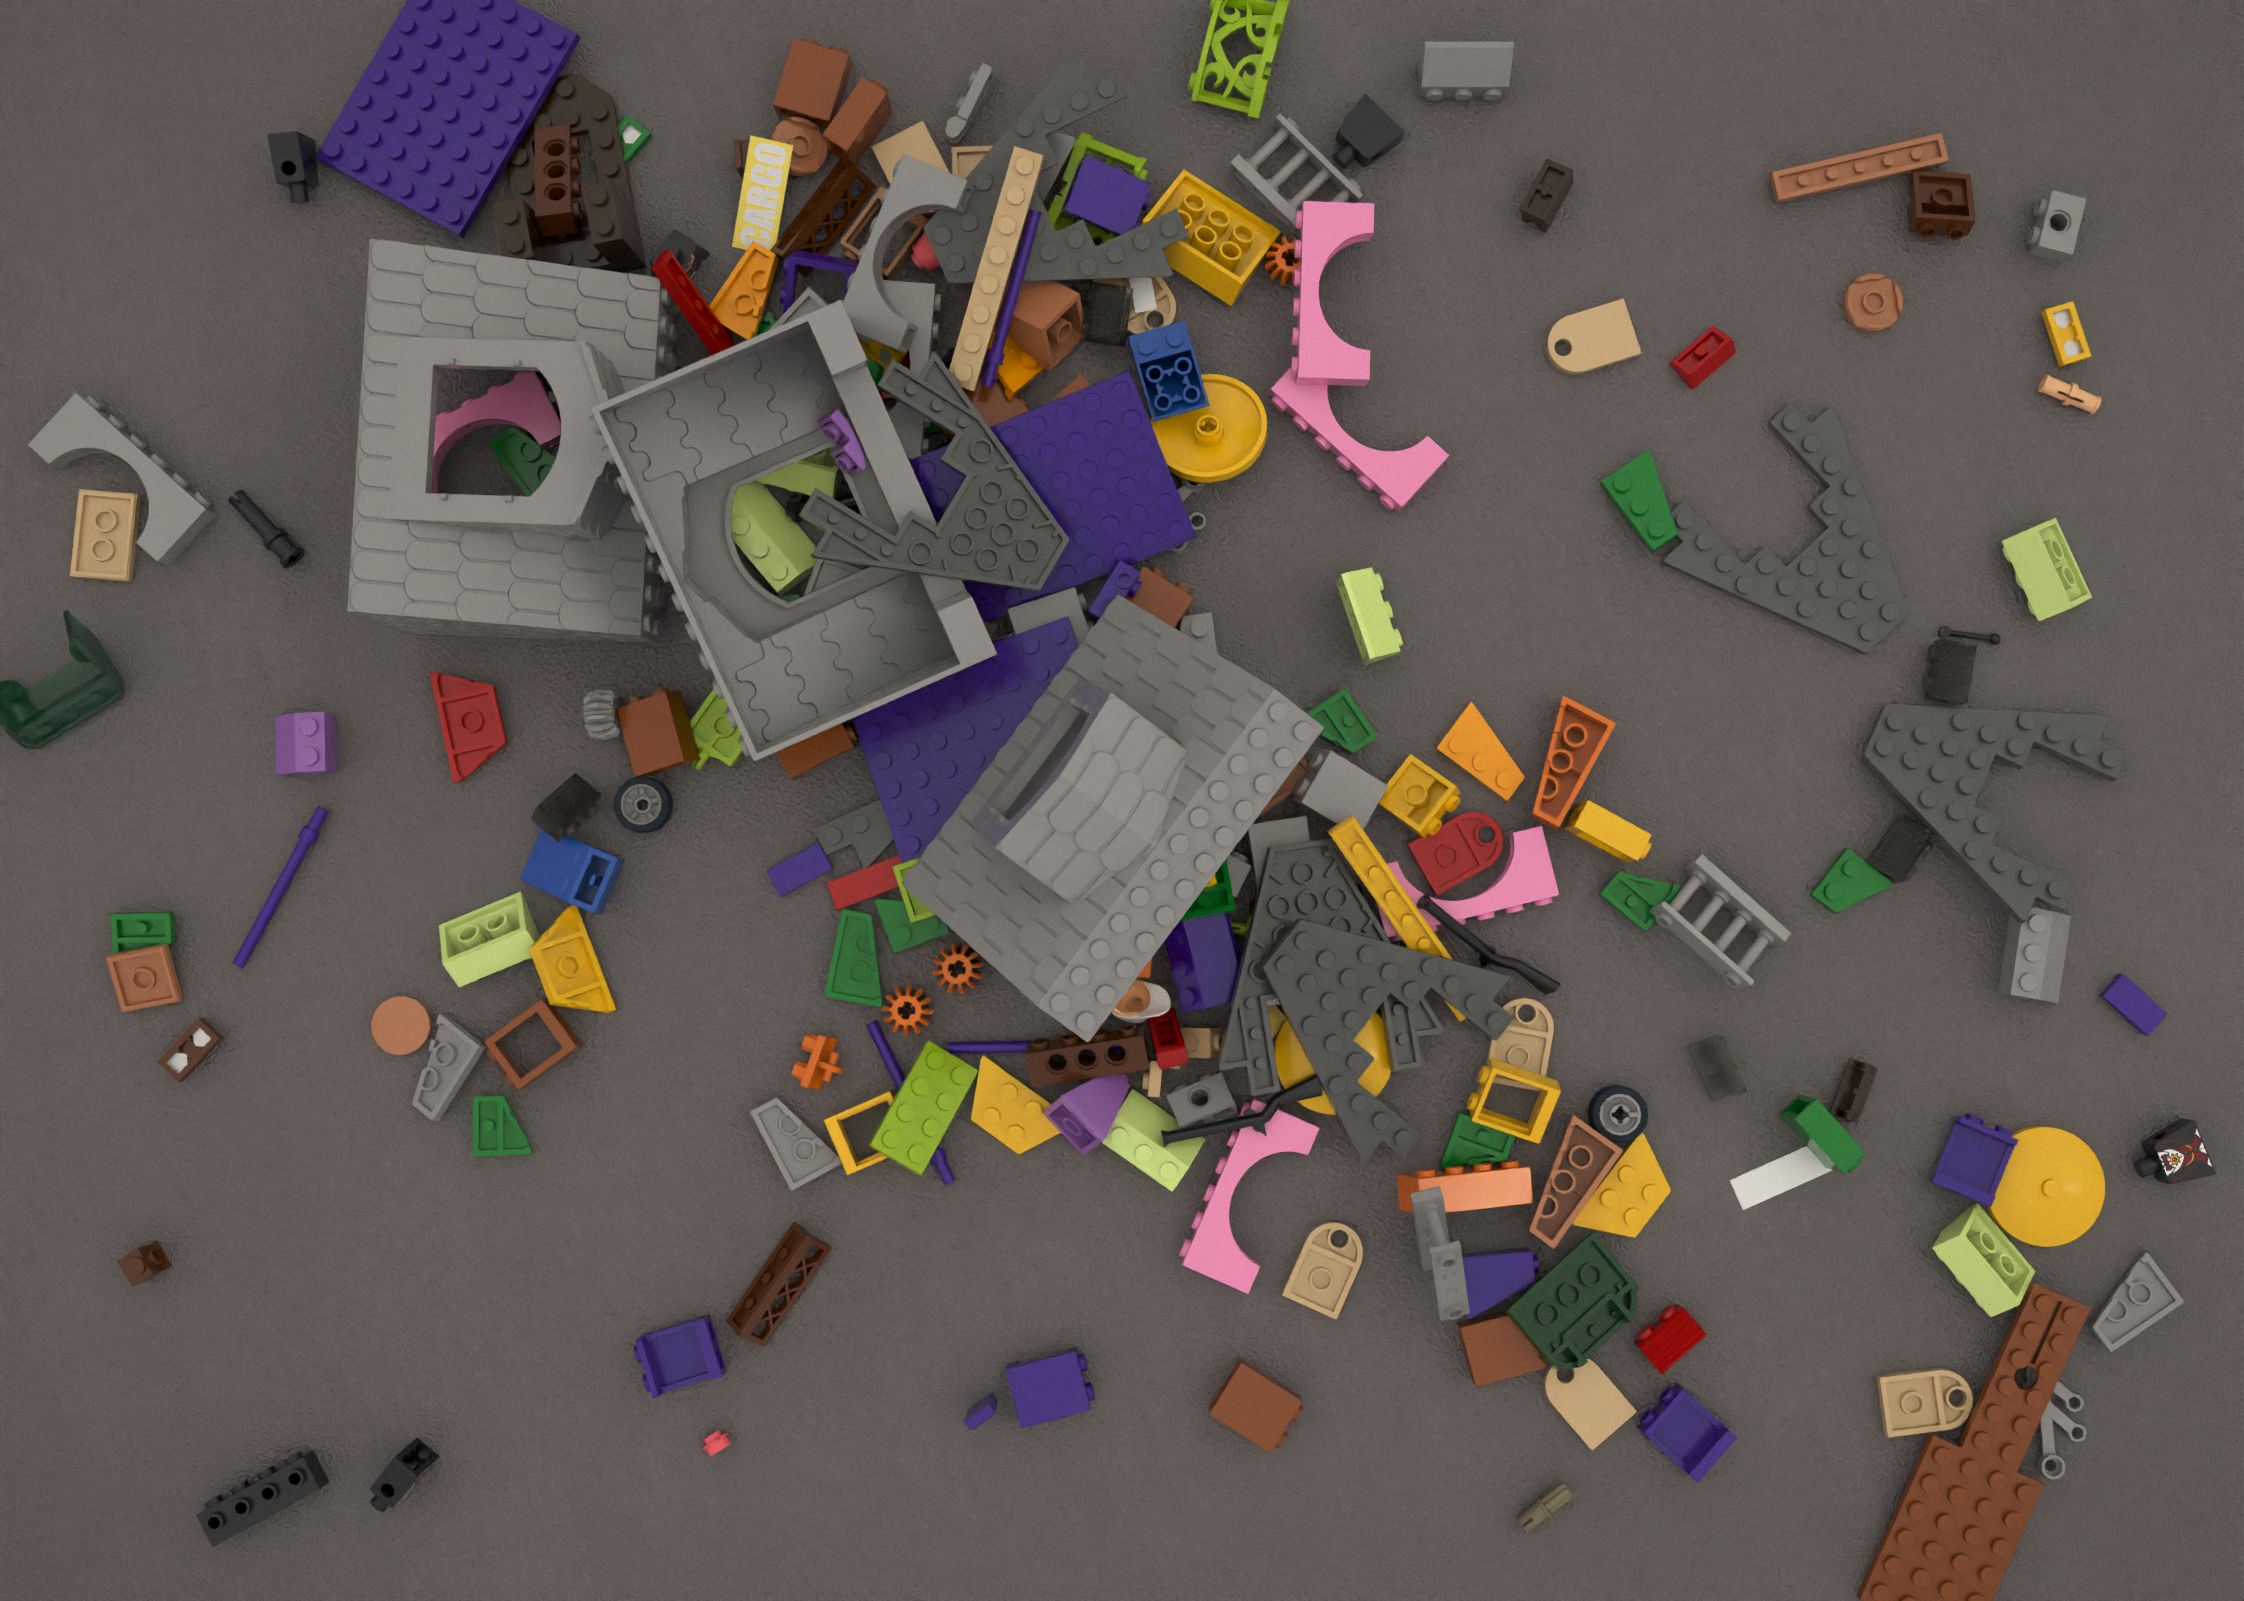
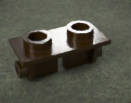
(1853, 1090)

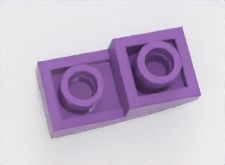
(848, 452)

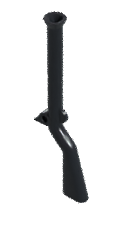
(1488, 953)
(1302, 1090)

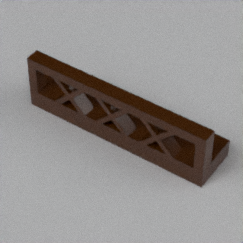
(820, 206)
(773, 1283)

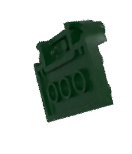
(1576, 1305)

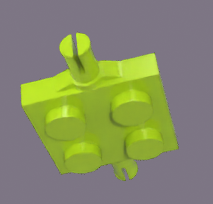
(714, 733)

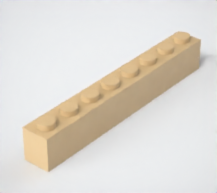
(995, 267)

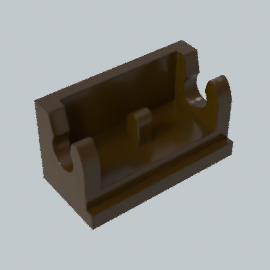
(1546, 194)

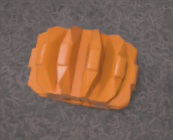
(1277, 260)
(953, 959)
(913, 1018)

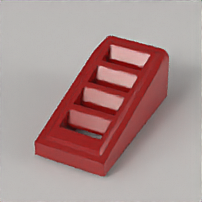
(1171, 1053)

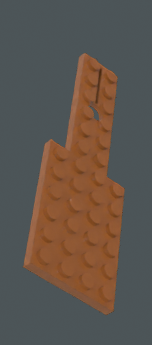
(1968, 1497)

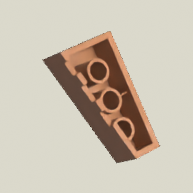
(1573, 1177)

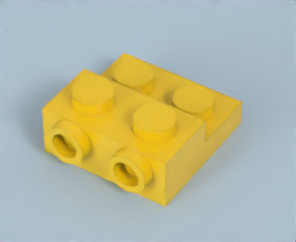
(1419, 797)

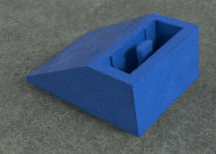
(1168, 371)
(573, 871)

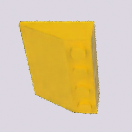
(1223, 239)

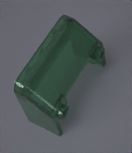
(65, 697)

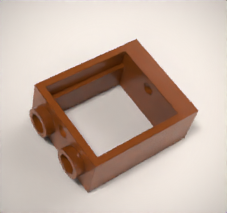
(558, 1027)

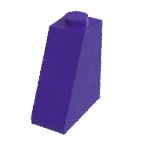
(1496, 1276)

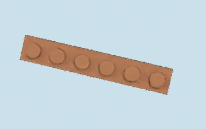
(1858, 168)

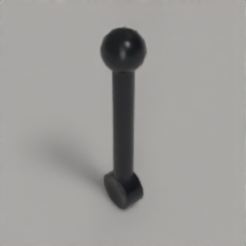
(1945, 631)

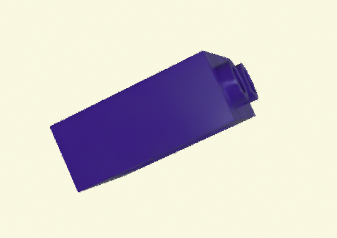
(797, 258)

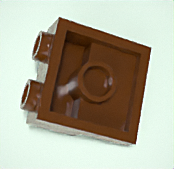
(1941, 204)

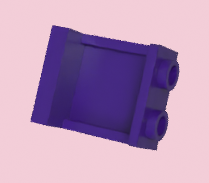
(1105, 197)
(1974, 1159)
(680, 1355)
(1050, 1387)
(1686, 1432)

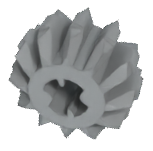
(601, 714)

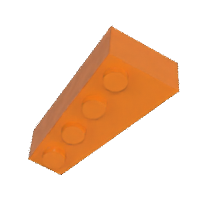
(1572, 751)
(1472, 1187)

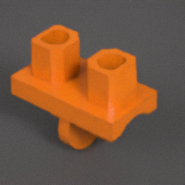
(821, 1062)

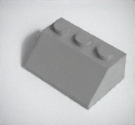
(1464, 70)
(2035, 956)

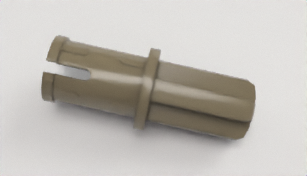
(1545, 1507)

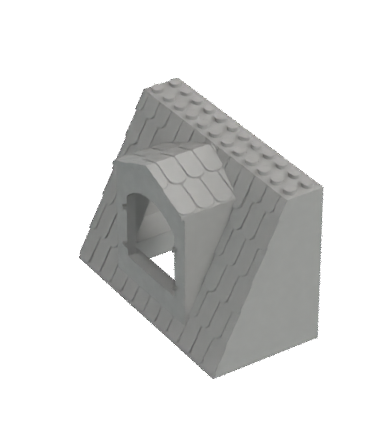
(731, 421)
(507, 564)
(1109, 813)

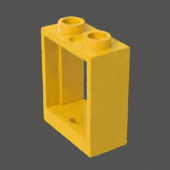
(1608, 832)
(1540, 1114)
(841, 1139)

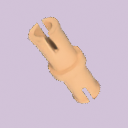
(2069, 394)

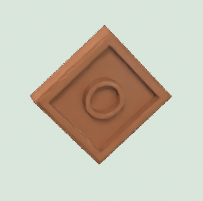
(144, 977)

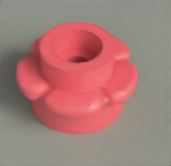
(716, 1442)

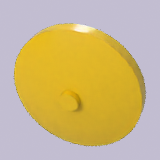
(1216, 439)
(1294, 1065)
(2048, 1188)

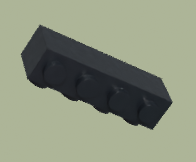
(262, 1498)

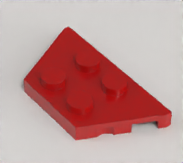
(469, 722)

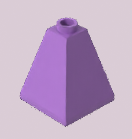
(1089, 1110)

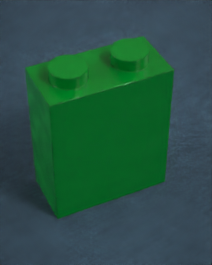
(1822, 1134)

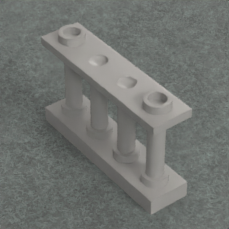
(1267, 190)
(1745, 911)
(1439, 1254)

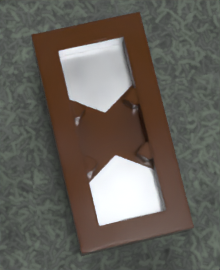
(190, 1049)

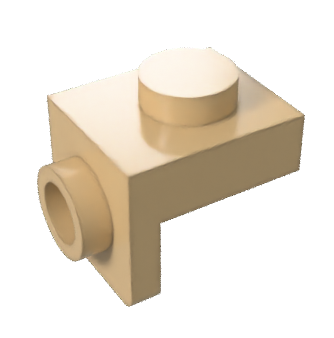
(1202, 1041)
(1152, 1079)

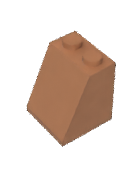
(1046, 321)

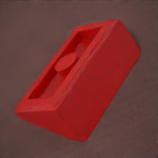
(1703, 356)

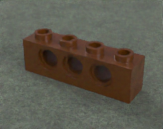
(556, 180)
(1076, 1067)

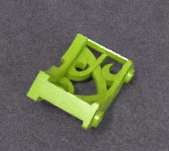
(1259, 13)
(1082, 146)

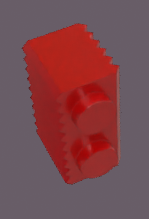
(1669, 1337)

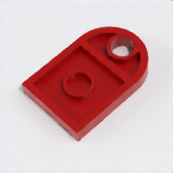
(1456, 851)

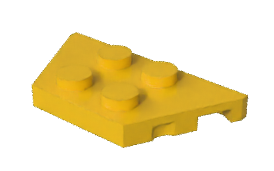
(570, 965)
(1010, 1109)
(1627, 1193)

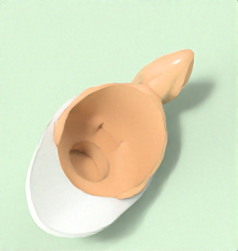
(1142, 1002)

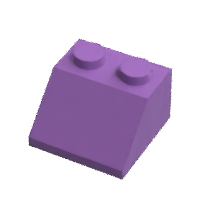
(306, 743)

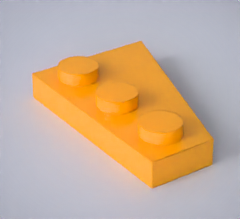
(746, 291)
(1017, 368)
(1480, 753)

